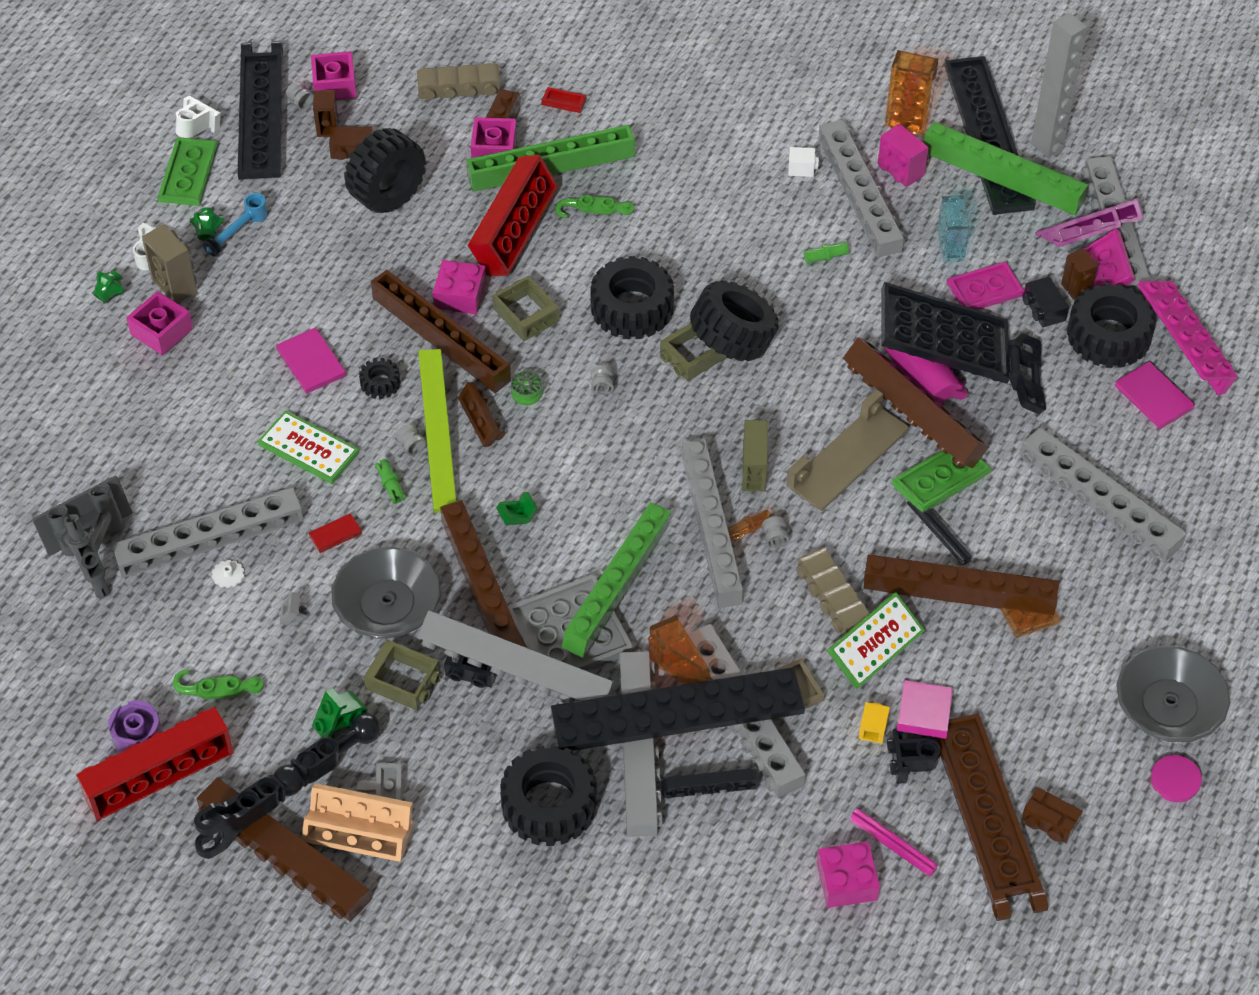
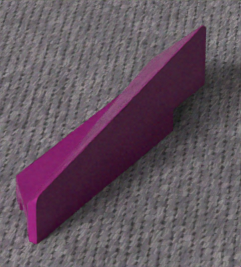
(1093, 223)

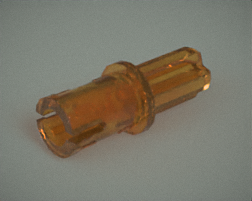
(748, 525)

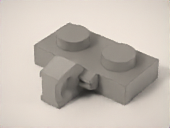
(386, 783)

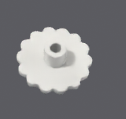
(228, 573)

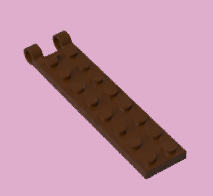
(989, 816)

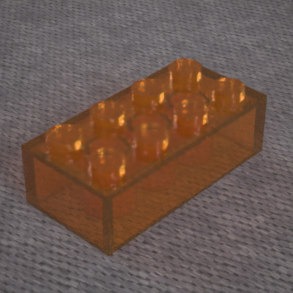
(911, 91)

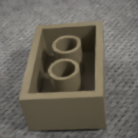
(170, 263)

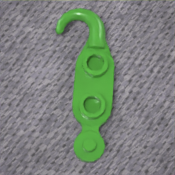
(594, 205)
(217, 687)

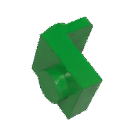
(517, 511)

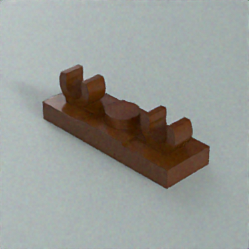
(480, 415)

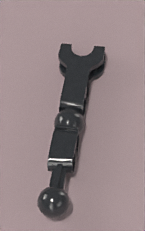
(263, 796)

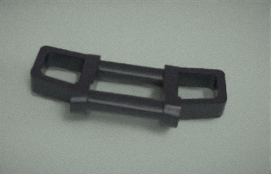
(1031, 360)

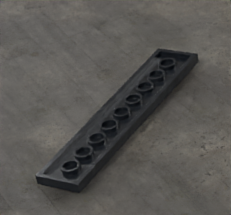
(985, 121)
(677, 709)

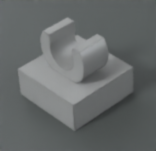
(290, 609)

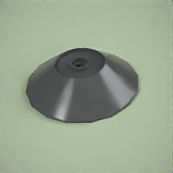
(382, 576)
(1176, 676)

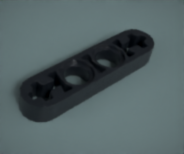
(710, 783)

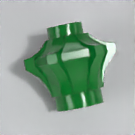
(206, 223)
(108, 286)

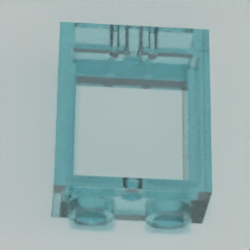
(953, 228)

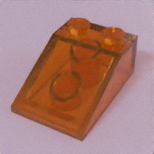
(676, 652)

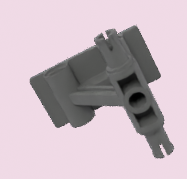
(80, 526)

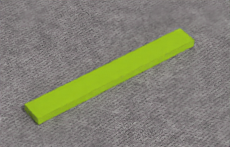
(436, 428)

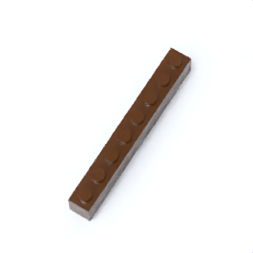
(441, 331)
(916, 403)
(478, 573)
(960, 584)
(296, 859)

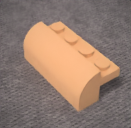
(358, 822)

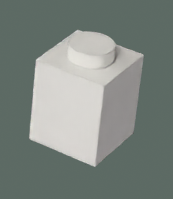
(802, 162)

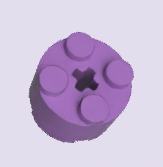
(133, 724)

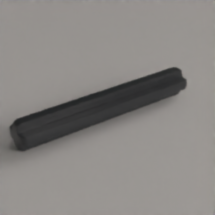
(943, 534)

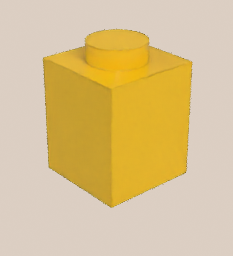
(874, 722)

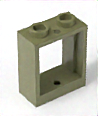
(536, 322)
(680, 364)
(754, 455)
(381, 664)

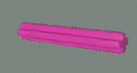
(893, 842)

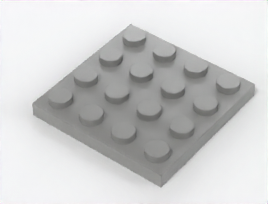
(547, 615)

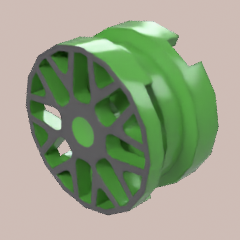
(526, 389)

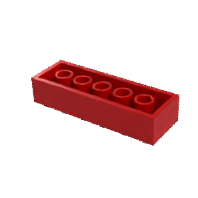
(513, 215)
(155, 763)

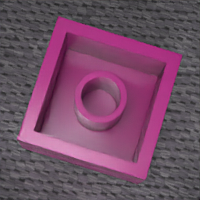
(335, 73)
(492, 136)
(902, 155)
(459, 287)
(159, 323)
(847, 874)

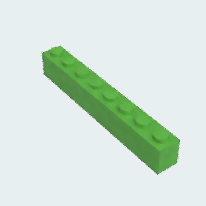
(558, 155)
(1005, 168)
(616, 580)

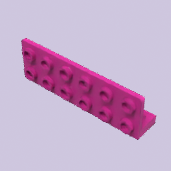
(1189, 334)

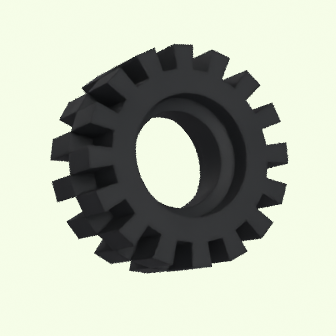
(379, 368)

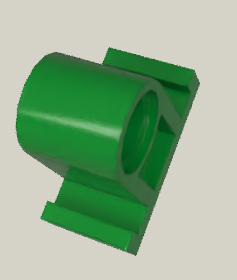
(336, 712)

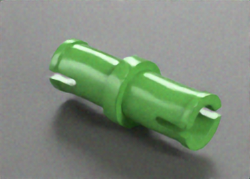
(826, 252)
(390, 481)

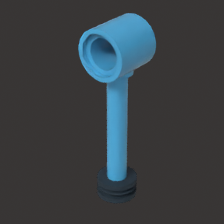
(254, 211)

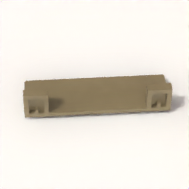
(847, 455)

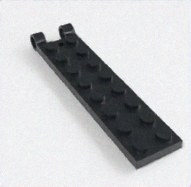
(260, 112)

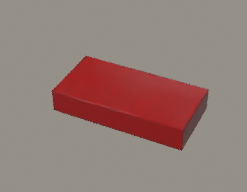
(564, 100)
(335, 533)

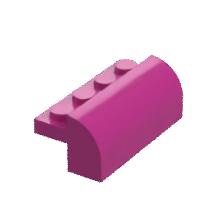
(933, 377)

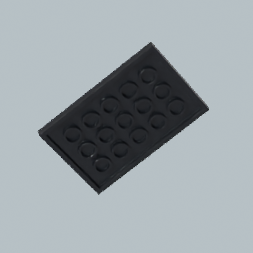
(944, 332)

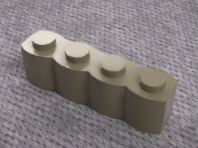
(460, 81)
(831, 589)

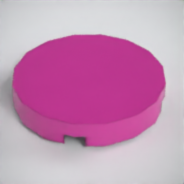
(1176, 778)

